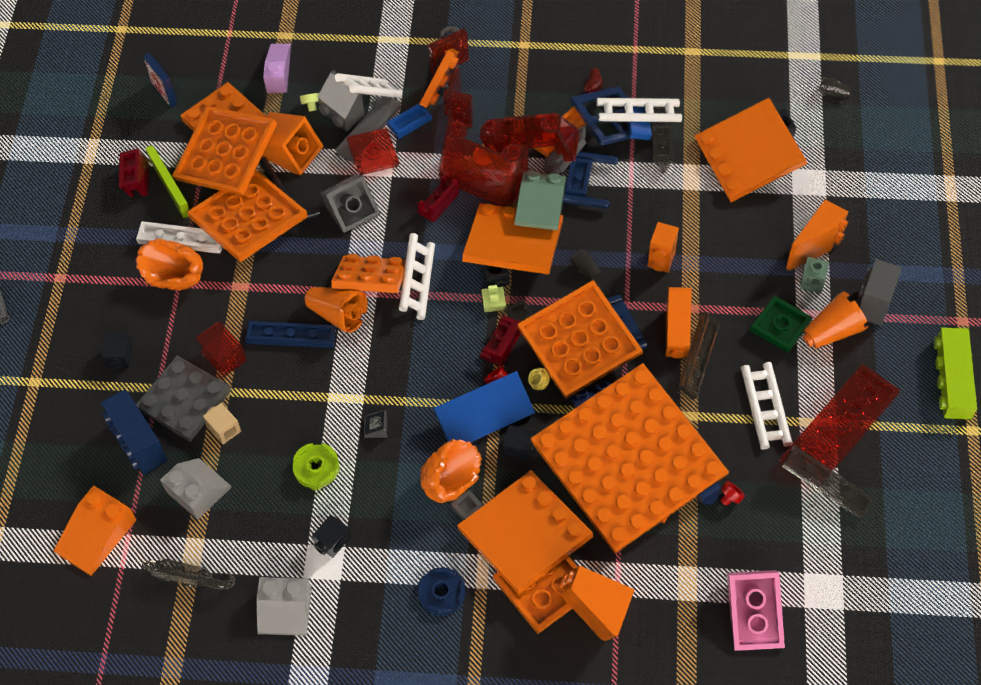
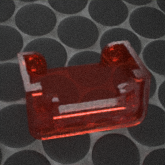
(532, 132)
(480, 169)

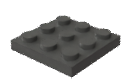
(183, 397)

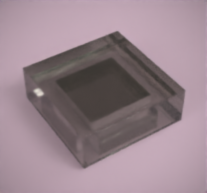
(519, 311)

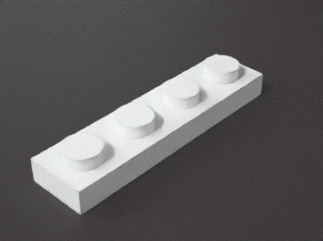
(192, 237)

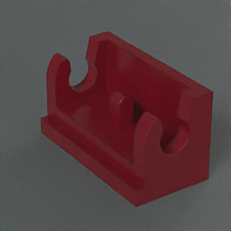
(133, 172)
(439, 199)
(501, 341)

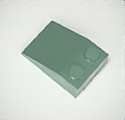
(540, 200)

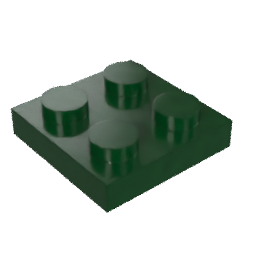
(781, 324)

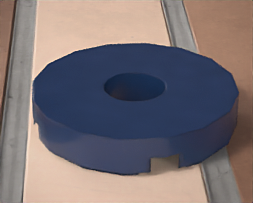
(441, 604)

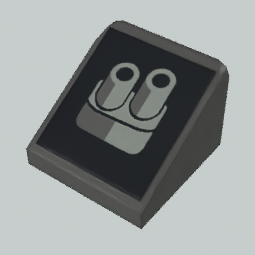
(376, 425)

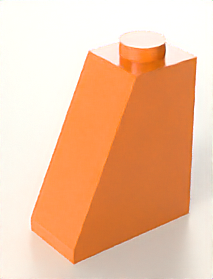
(678, 322)

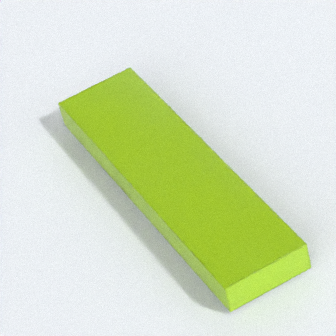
(168, 181)

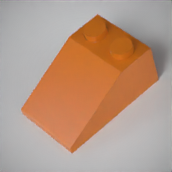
(819, 234)
(94, 530)

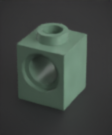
(814, 275)

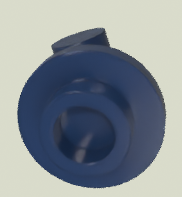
(709, 495)

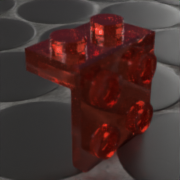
(458, 105)

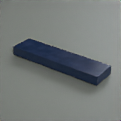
(291, 334)

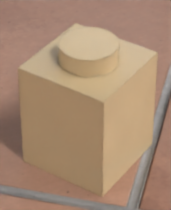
(221, 423)

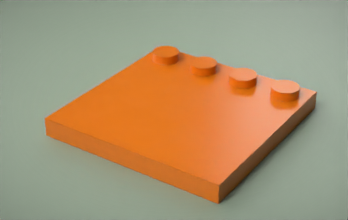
(224, 150)
(750, 150)
(250, 220)
(502, 244)
(579, 339)
(525, 531)

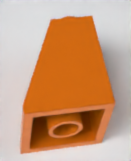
(292, 143)
(597, 600)

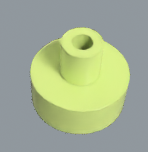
(310, 100)

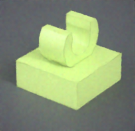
(493, 299)

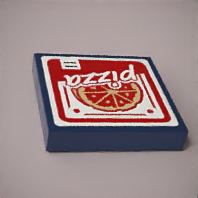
(160, 80)

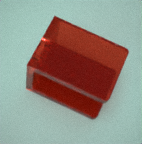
(221, 349)

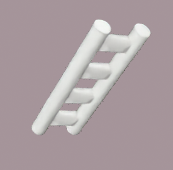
(368, 85)
(648, 103)
(408, 282)
(758, 416)

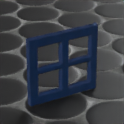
(591, 121)

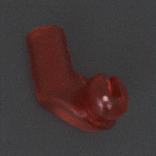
(595, 83)

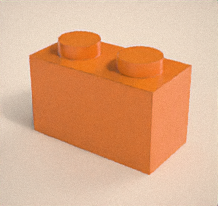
(663, 247)

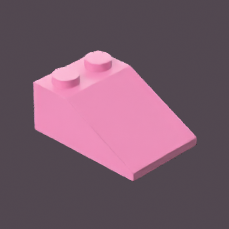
(756, 610)

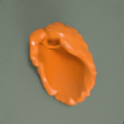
(169, 264)
(450, 471)

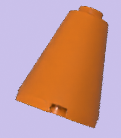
(338, 306)
(835, 322)

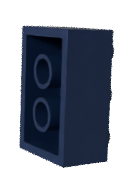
(133, 432)

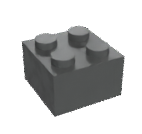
(878, 290)

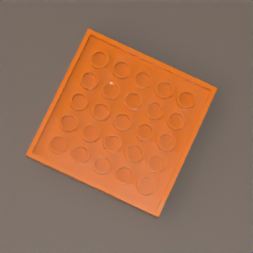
(629, 457)

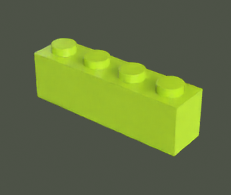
(956, 373)

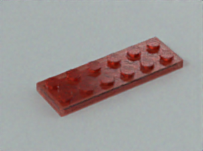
(846, 418)

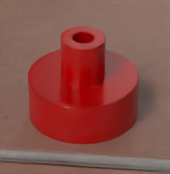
(494, 375)
(732, 493)

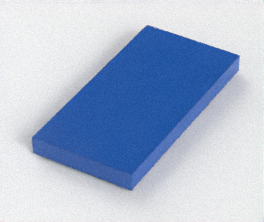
(484, 409)

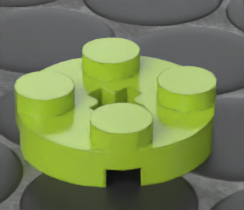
(319, 477)

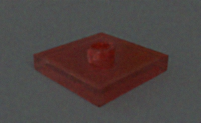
(438, 49)
(373, 151)

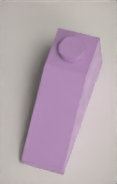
(277, 68)

